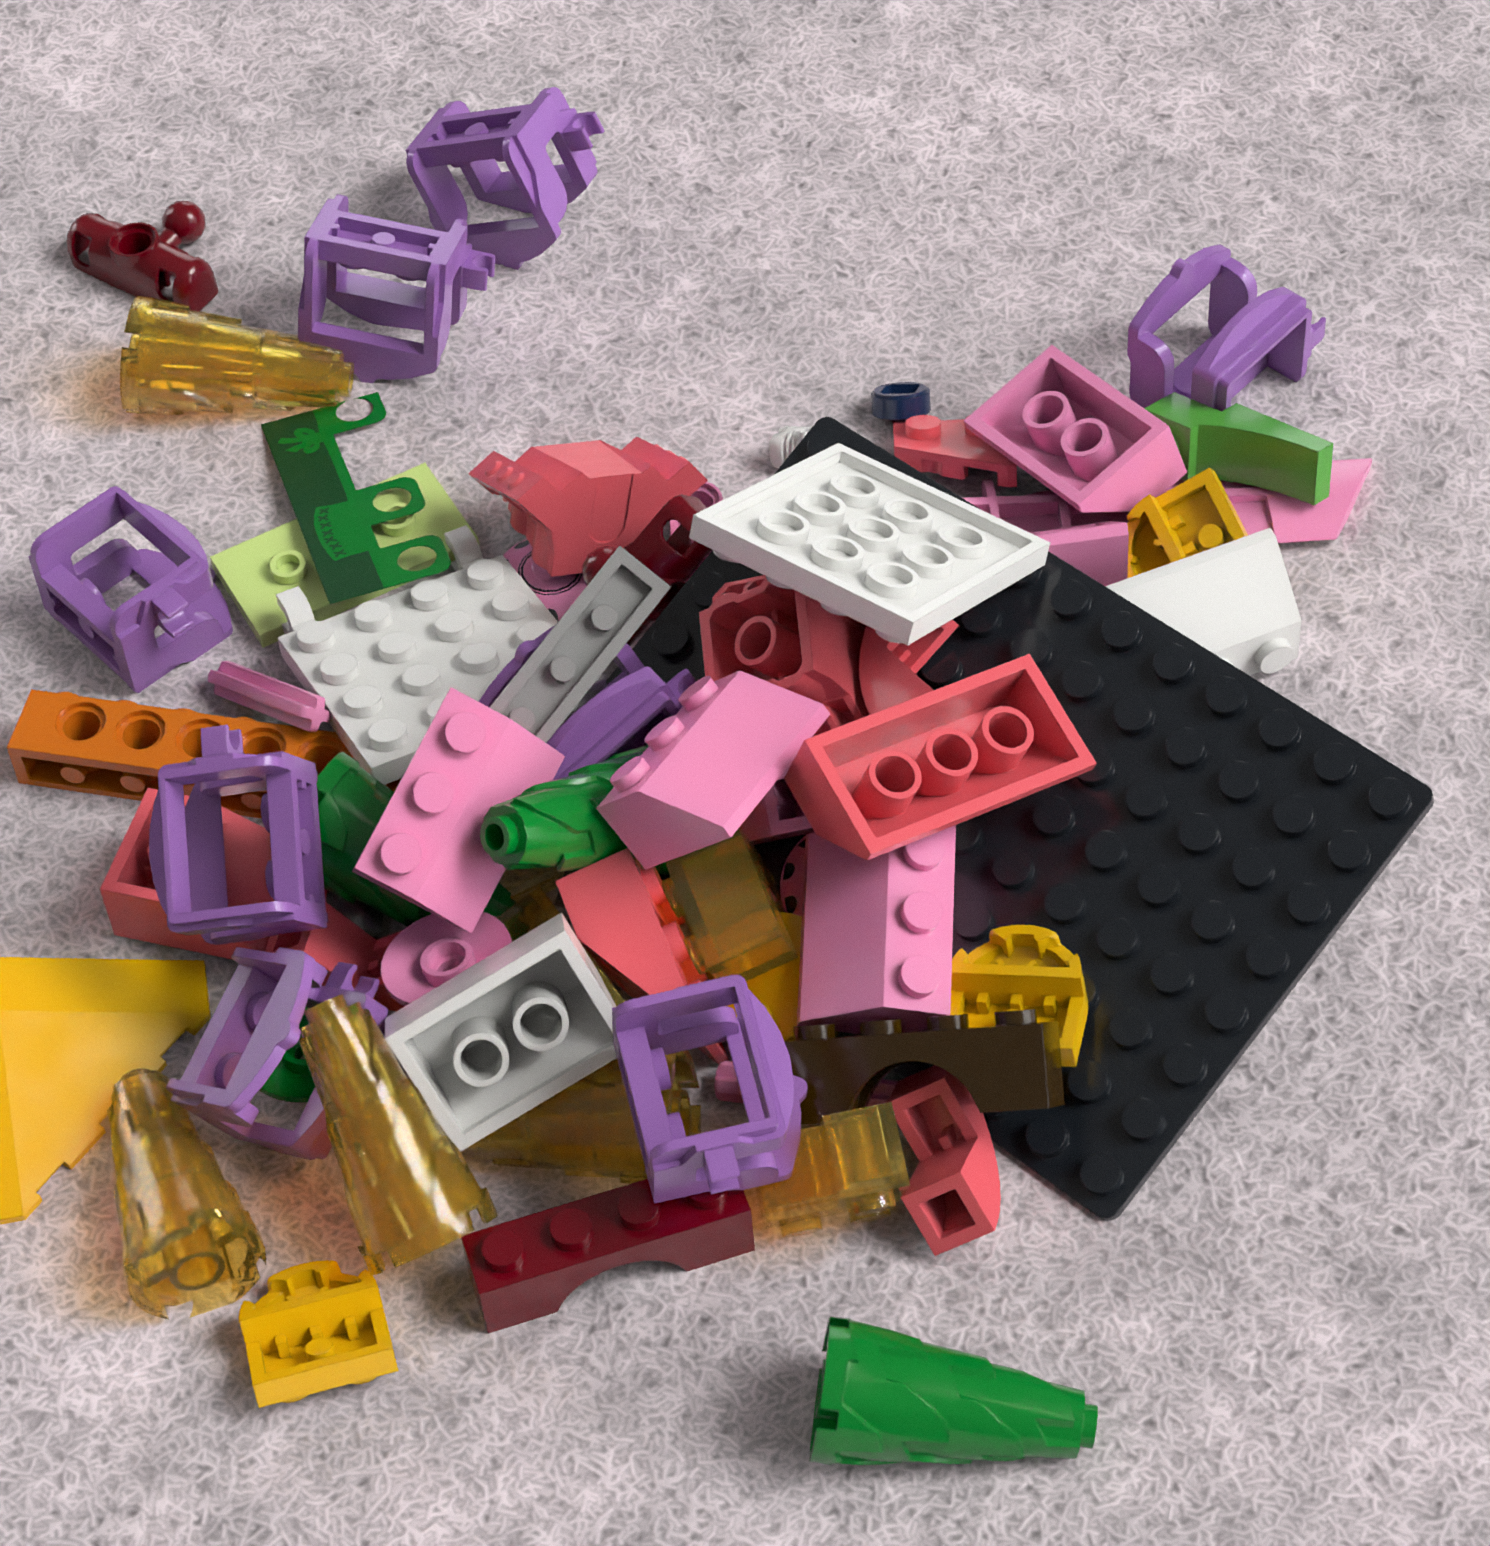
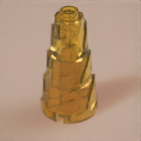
(217, 365)
(589, 1126)
(396, 1163)
(174, 1208)

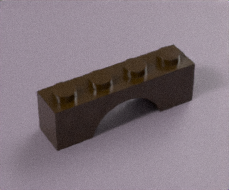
(1000, 1065)

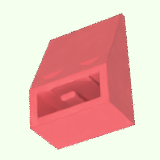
(133, 900)
(631, 929)

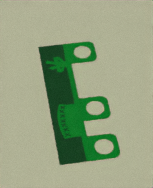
(335, 514)

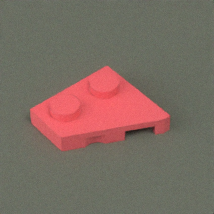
(948, 449)

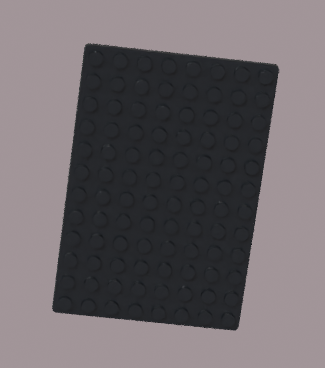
(1179, 869)

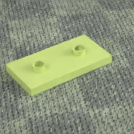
(282, 561)

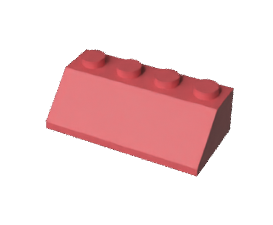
(937, 760)

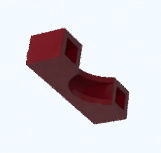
(541, 1258)

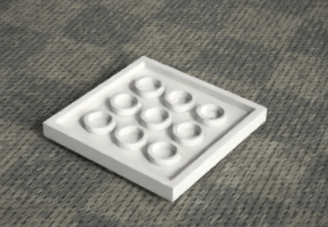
(869, 543)

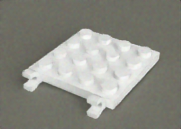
(401, 654)

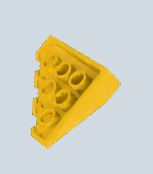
(66, 1042)

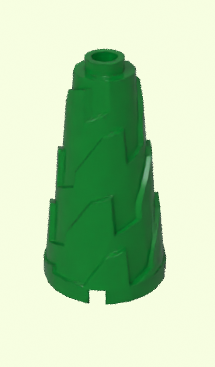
(348, 813)
(557, 822)
(920, 1402)

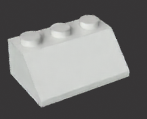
(1227, 601)
(506, 1032)

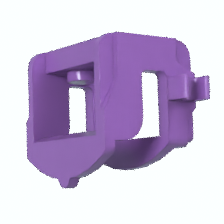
(532, 184)
(404, 250)
(1244, 329)
(179, 596)
(613, 718)
(189, 842)
(250, 1036)
(726, 1157)

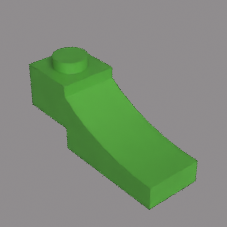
(1247, 448)

